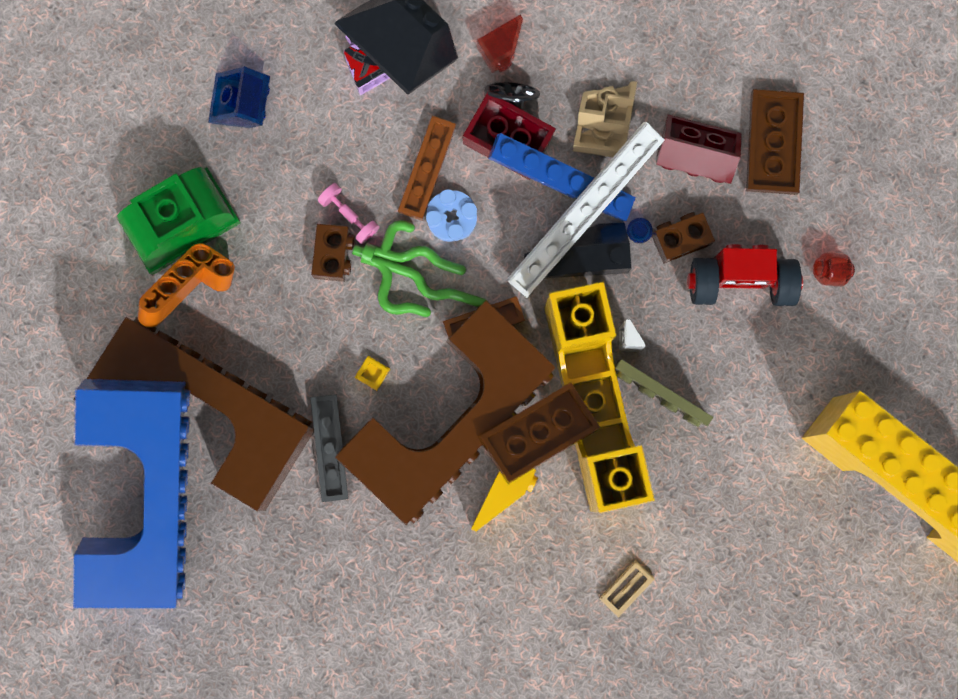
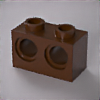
(685, 242)
(324, 252)

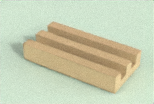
(610, 604)

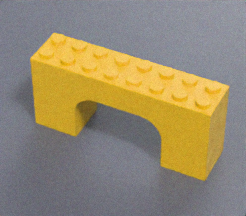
(581, 340)
(869, 440)

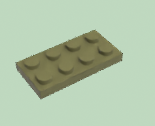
(669, 399)

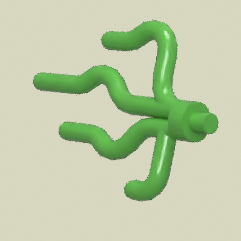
(385, 260)

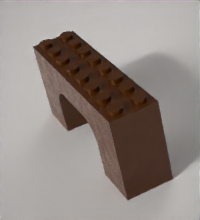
(507, 374)
(265, 434)

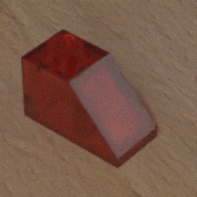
(500, 45)

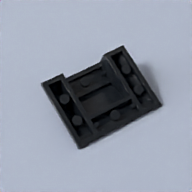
(401, 39)

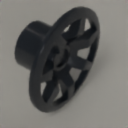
(514, 97)

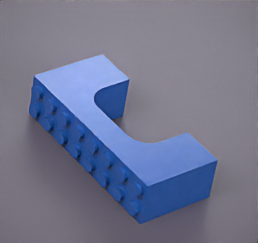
(153, 425)

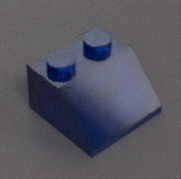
(239, 98)

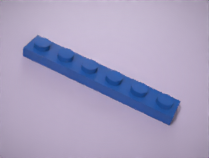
(552, 173)

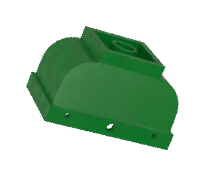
(176, 216)

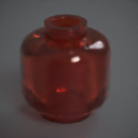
(833, 269)

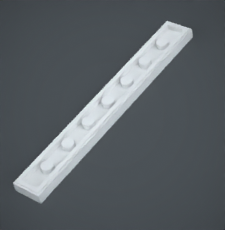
(585, 209)

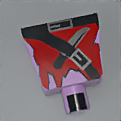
(363, 69)

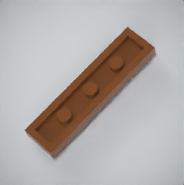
(427, 168)

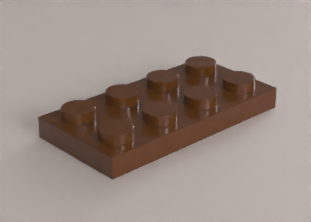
(775, 142)
(539, 433)

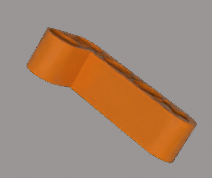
(179, 287)

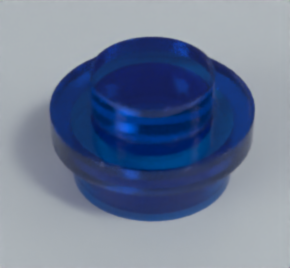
(639, 230)

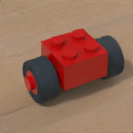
(745, 269)

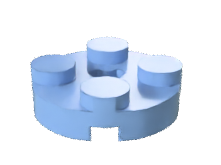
(449, 201)

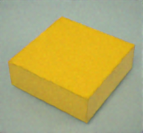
(372, 373)

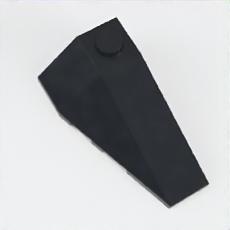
(598, 251)

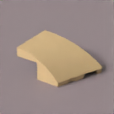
(608, 118)

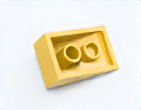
(502, 496)

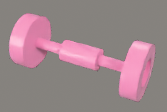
(330, 195)

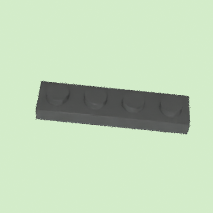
(328, 444)

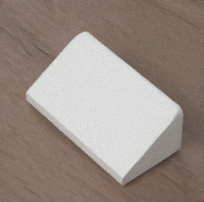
(629, 338)

